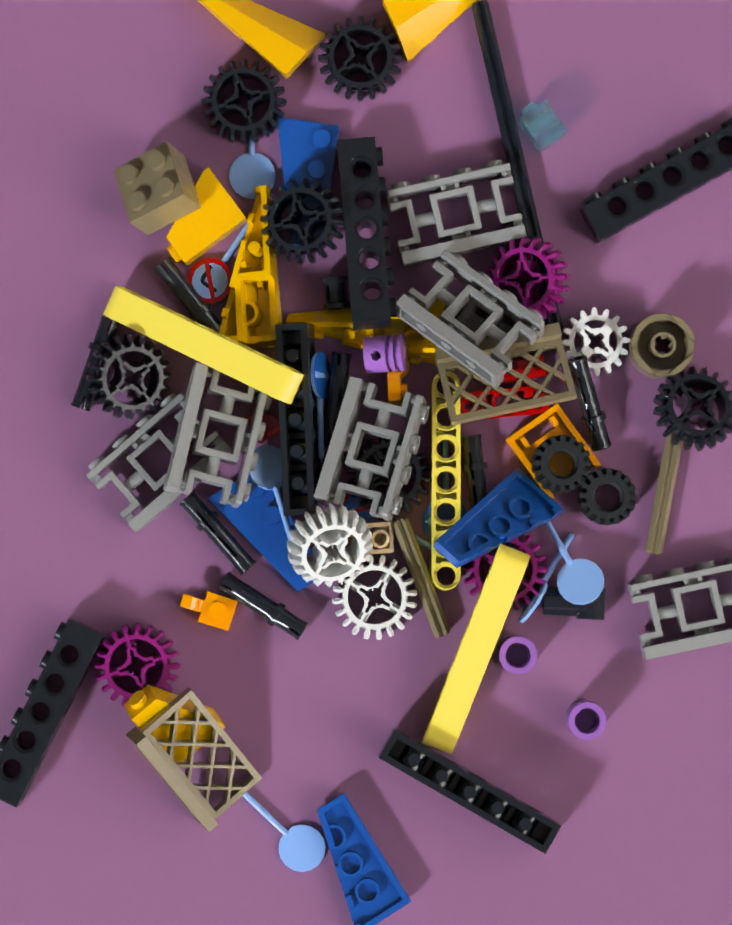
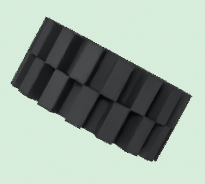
(578, 455)
(626, 496)

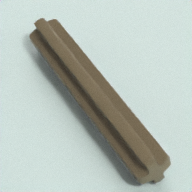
(663, 496)
(421, 577)

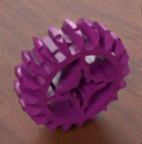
(527, 267)
(526, 585)
(133, 651)

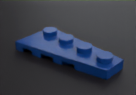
(308, 153)
(501, 516)
(263, 527)
(364, 873)

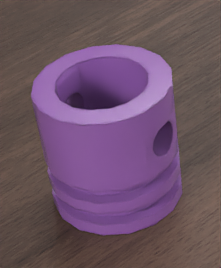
(392, 352)
(517, 654)
(585, 719)

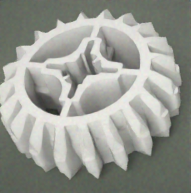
(330, 534)
(399, 611)

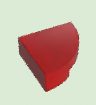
(272, 426)

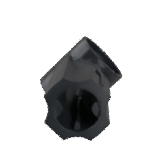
(556, 605)

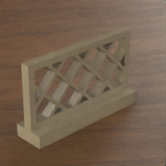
(520, 348)
(170, 770)

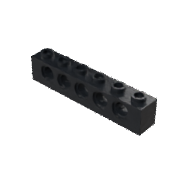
(353, 155)
(605, 224)
(298, 422)
(87, 641)
(469, 790)

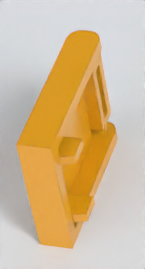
(560, 462)

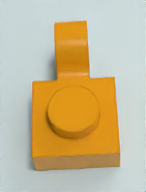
(396, 388)
(215, 609)

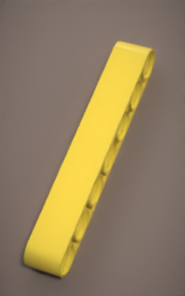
(203, 344)
(444, 465)
(476, 648)

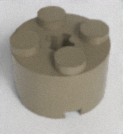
(679, 348)

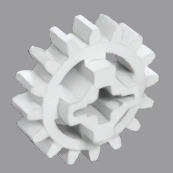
(583, 331)

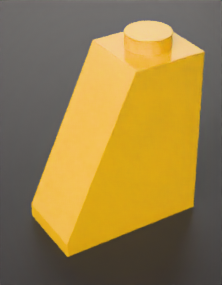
(207, 226)
(150, 701)

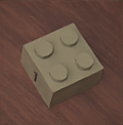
(157, 188)

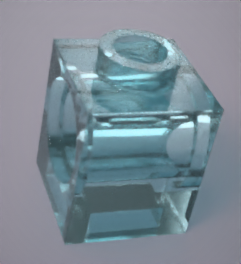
(541, 125)

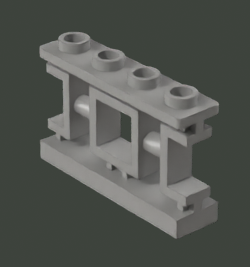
(449, 188)
(457, 338)
(193, 429)
(142, 442)
(346, 443)
(703, 631)

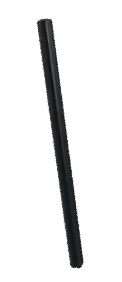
(510, 135)

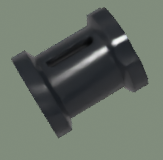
(335, 292)

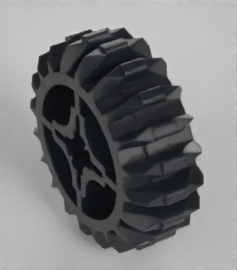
(371, 50)
(258, 97)
(289, 224)
(139, 368)
(681, 388)
(375, 450)

